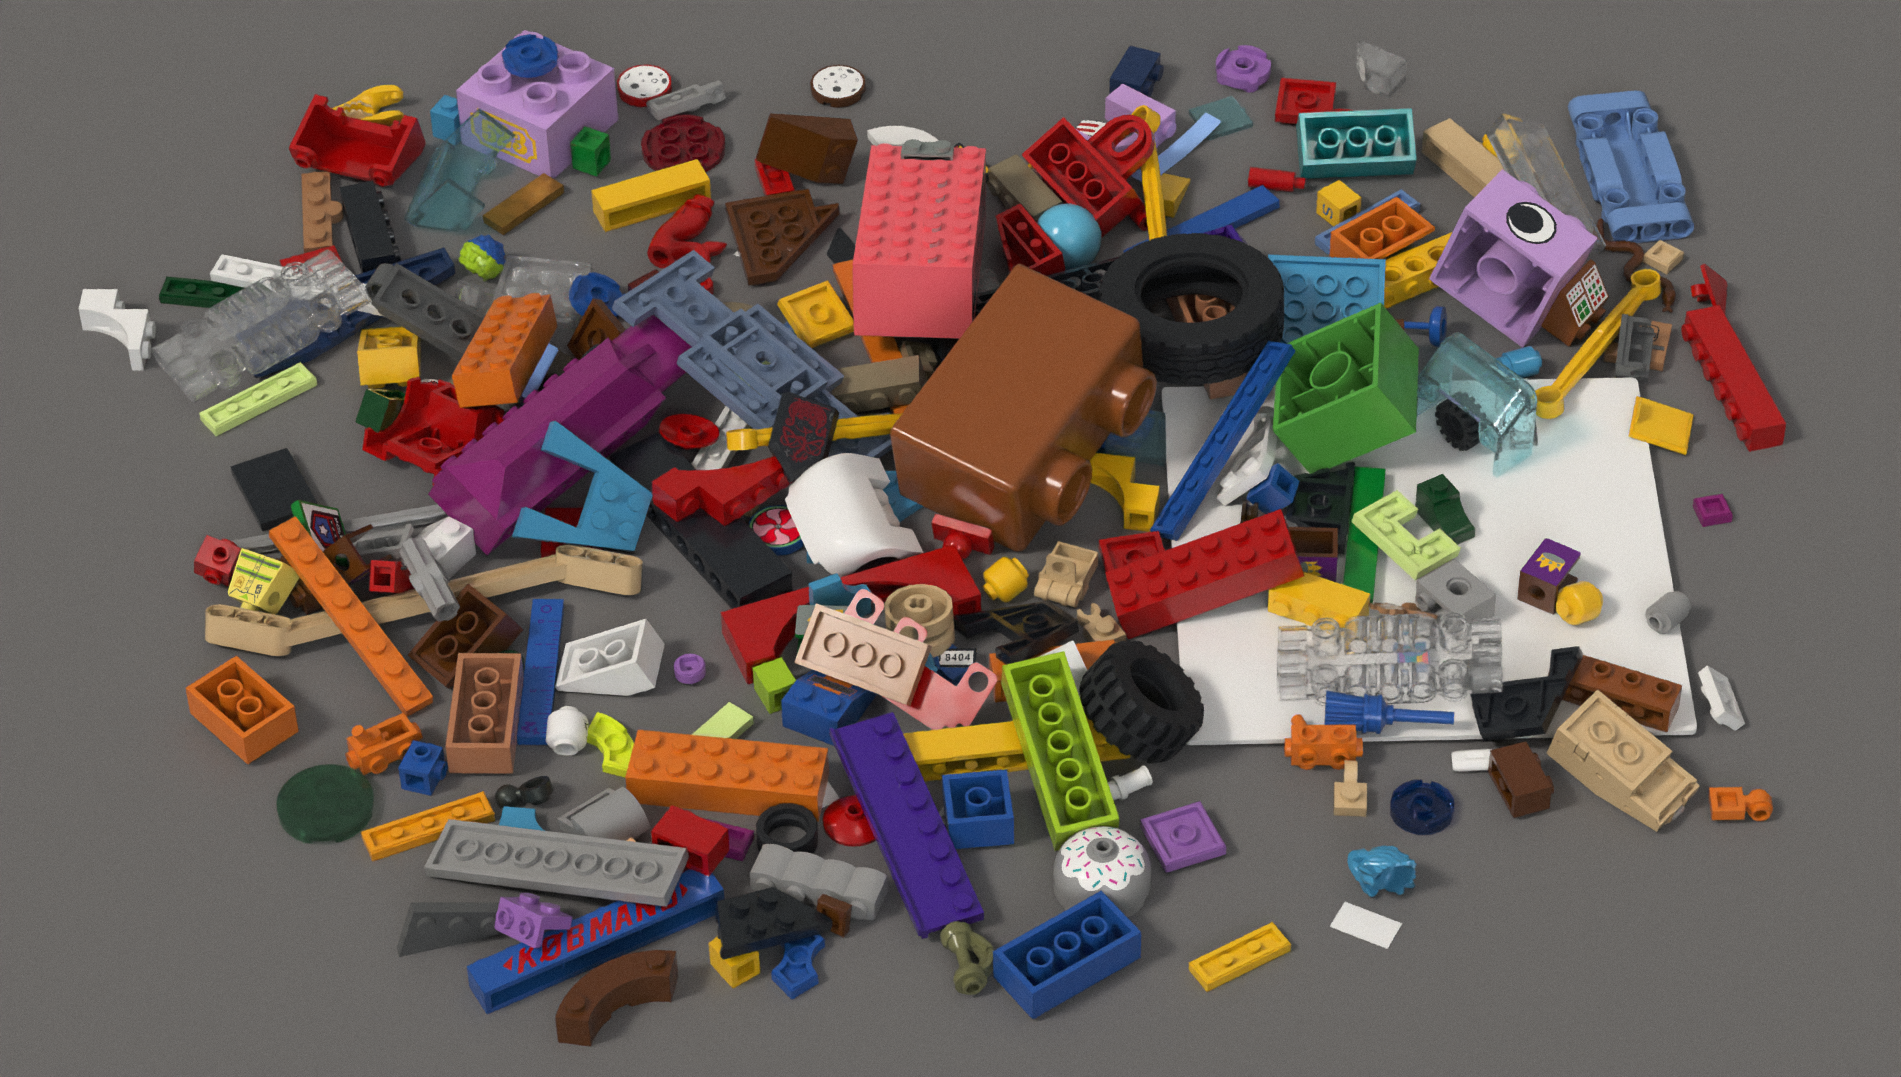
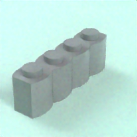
(810, 876)

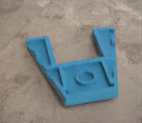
(612, 507)

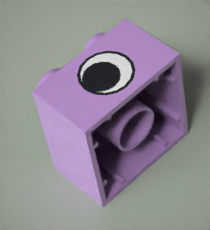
(1512, 256)

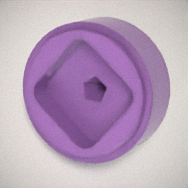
(689, 668)

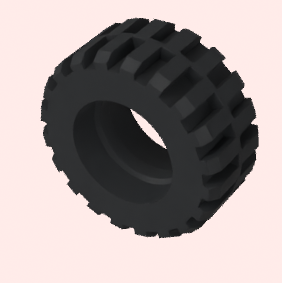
(1141, 701)

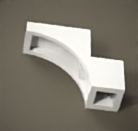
(105, 313)

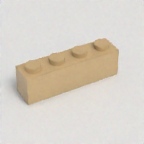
(1460, 156)

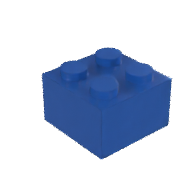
(978, 809)

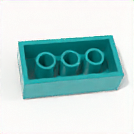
(1356, 143)

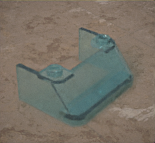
(448, 183)
(1486, 392)

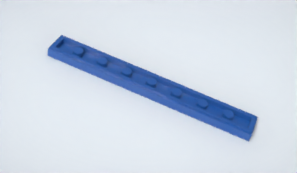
(1223, 440)

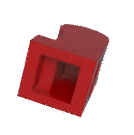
(389, 577)

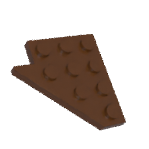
(776, 231)

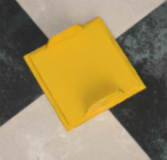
(1661, 425)

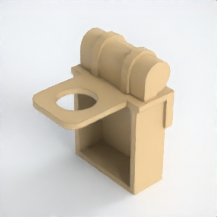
(1066, 574)

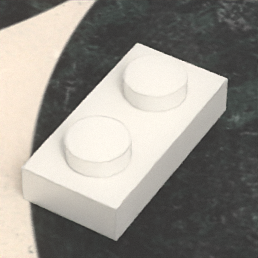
(1721, 698)

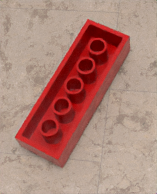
(1204, 574)

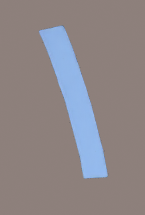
(1184, 144)

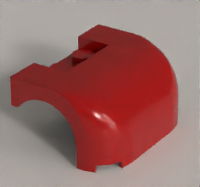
(430, 427)

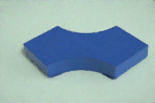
(795, 970)

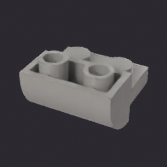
(607, 816)

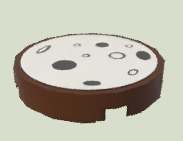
(838, 85)

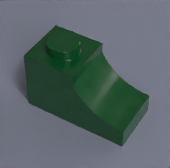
(380, 408)
(1441, 508)

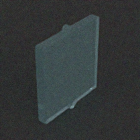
(1228, 111)

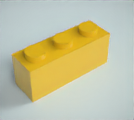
(1317, 598)

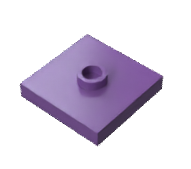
(1183, 836)

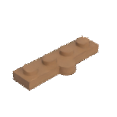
(318, 211)

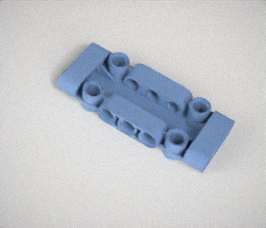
(1630, 167)

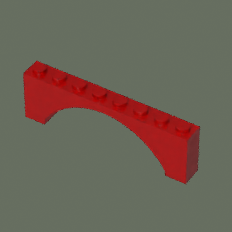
(765, 628)

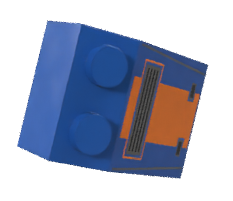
(823, 703)

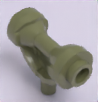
(960, 938)

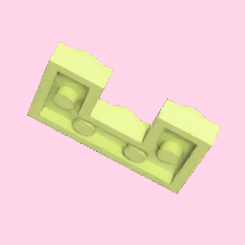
(1383, 526)

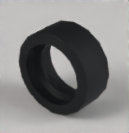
(788, 815)

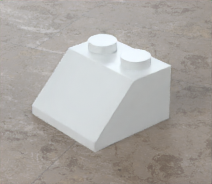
(449, 543)

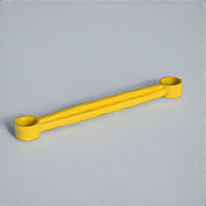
(1152, 180)
(1644, 287)
(846, 428)

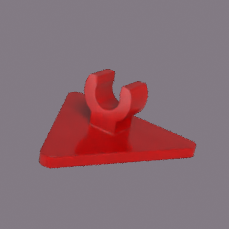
(1713, 289)

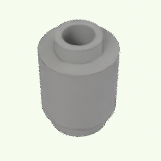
(1668, 611)

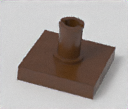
(595, 327)

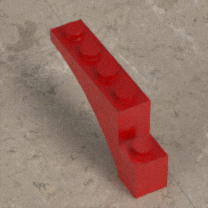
(719, 492)

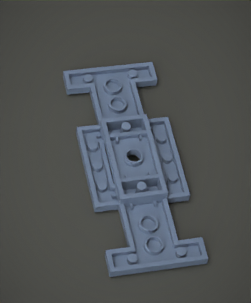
(739, 342)

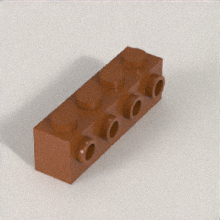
(1640, 695)

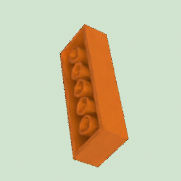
(504, 350)
(725, 773)

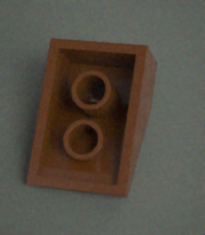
(809, 146)
(475, 629)

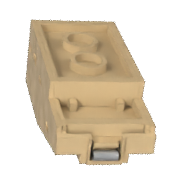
(1622, 762)

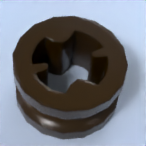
(1249, 511)

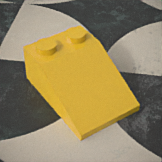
(388, 356)

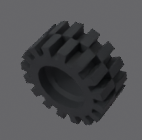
(1457, 426)

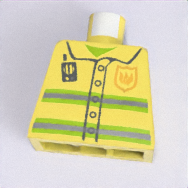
(261, 582)

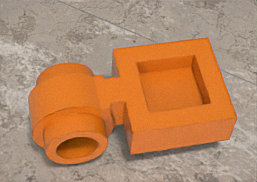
(1731, 804)

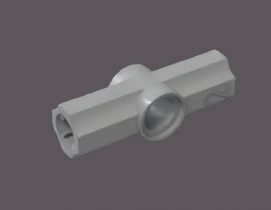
(429, 579)

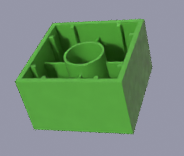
(1347, 390)

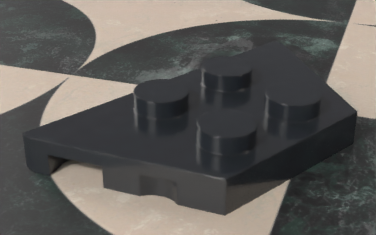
(1323, 501)
(764, 921)

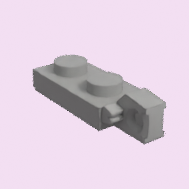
(686, 99)

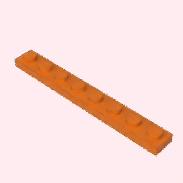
(351, 616)

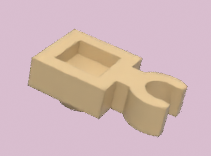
(1098, 628)

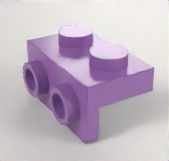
(527, 918)

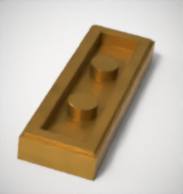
(523, 204)

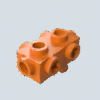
(381, 744)
(1321, 744)

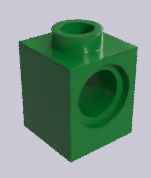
(590, 151)

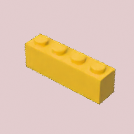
(649, 195)

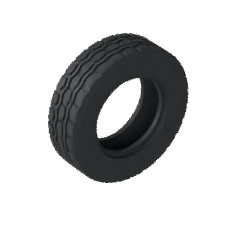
(1202, 266)

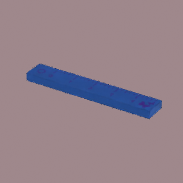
(540, 670)

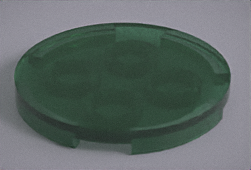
(325, 803)

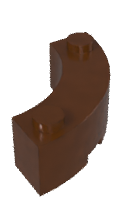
(616, 983)

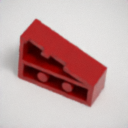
(1025, 241)

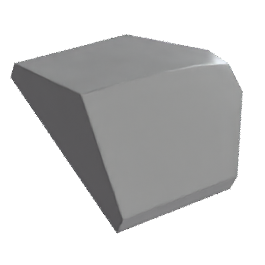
(380, 544)

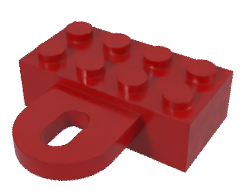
(1091, 169)

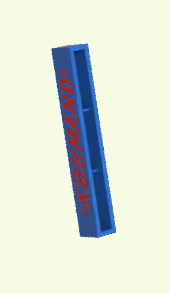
(590, 942)

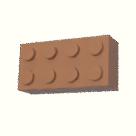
(485, 713)

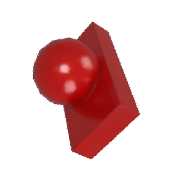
(963, 535)

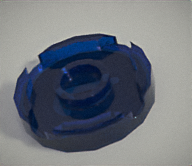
(1422, 807)

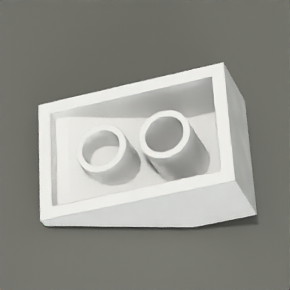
(612, 661)

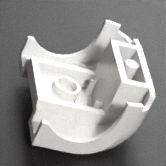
(847, 514)

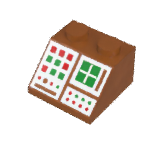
(1577, 305)

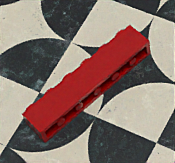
(1734, 378)

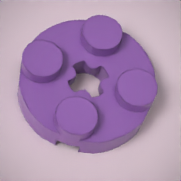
(1231, 71)

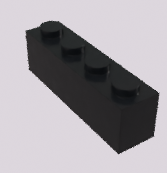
(369, 226)

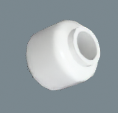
(567, 731)

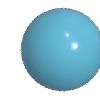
(1073, 232)

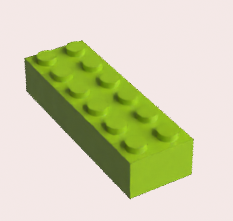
(1058, 746)

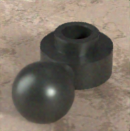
(534, 791)

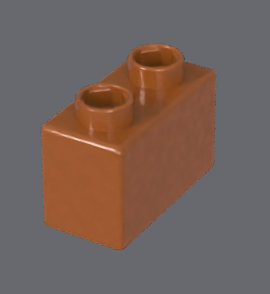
(1023, 409)

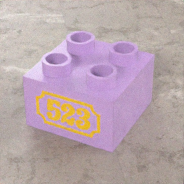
(543, 109)

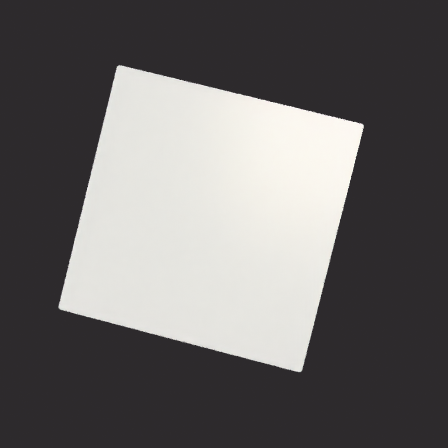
(1578, 487)

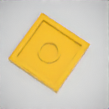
(817, 314)

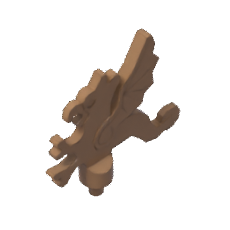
(1392, 609)

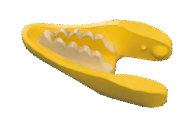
(370, 101)

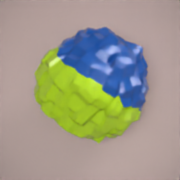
(483, 257)

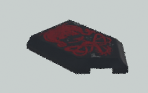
(801, 433)

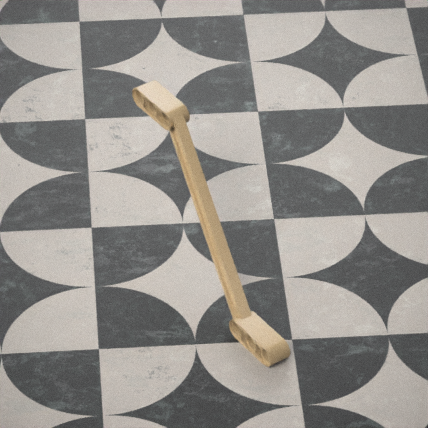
(570, 565)

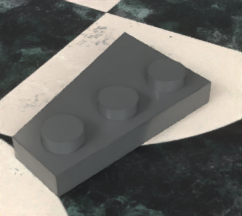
(446, 924)

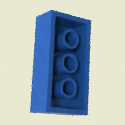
(1067, 954)

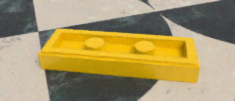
(1239, 956)

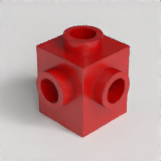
(216, 560)

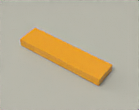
(424, 826)

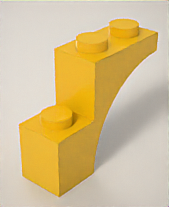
(1138, 501)

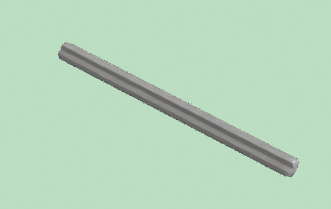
(380, 522)

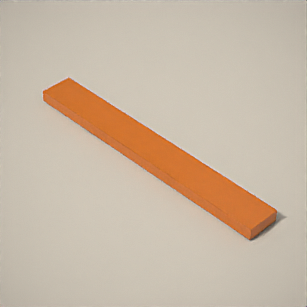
(877, 347)

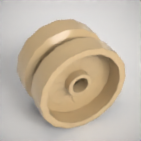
(929, 608)

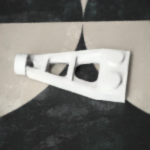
(1253, 461)

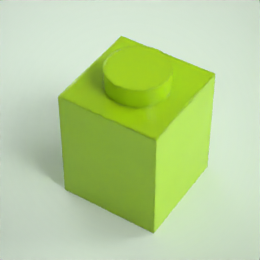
(772, 683)

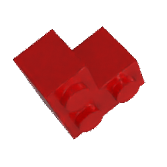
(705, 840)

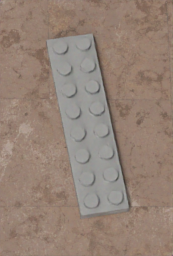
(557, 862)

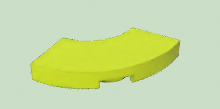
(613, 742)

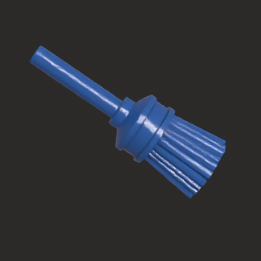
(1372, 713)

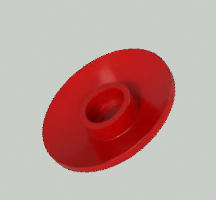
(689, 431)
(847, 823)

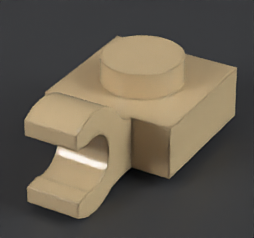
(1350, 796)

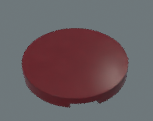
(683, 140)

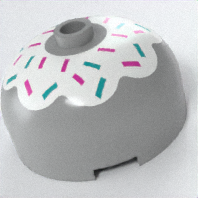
(1105, 862)

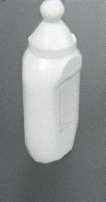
(1470, 760)

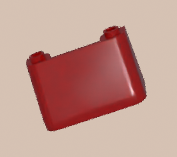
(355, 146)

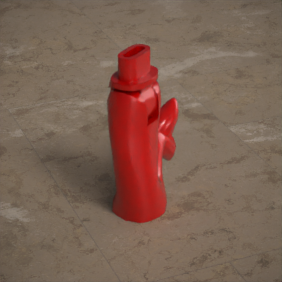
(672, 237)

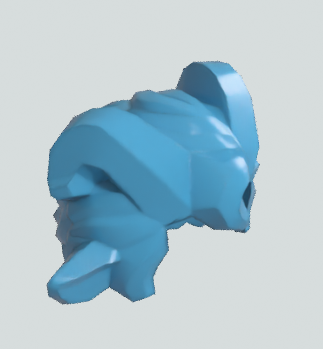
(1382, 869)

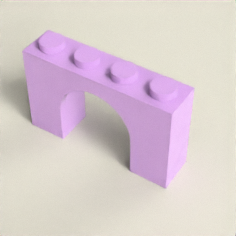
(1125, 101)

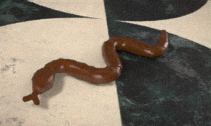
(1668, 294)

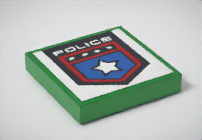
(322, 524)

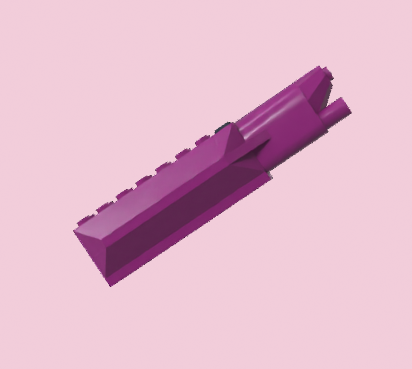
(596, 398)

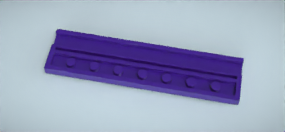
(906, 824)

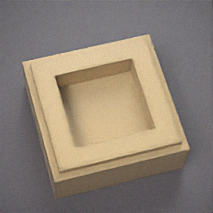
(1663, 257)

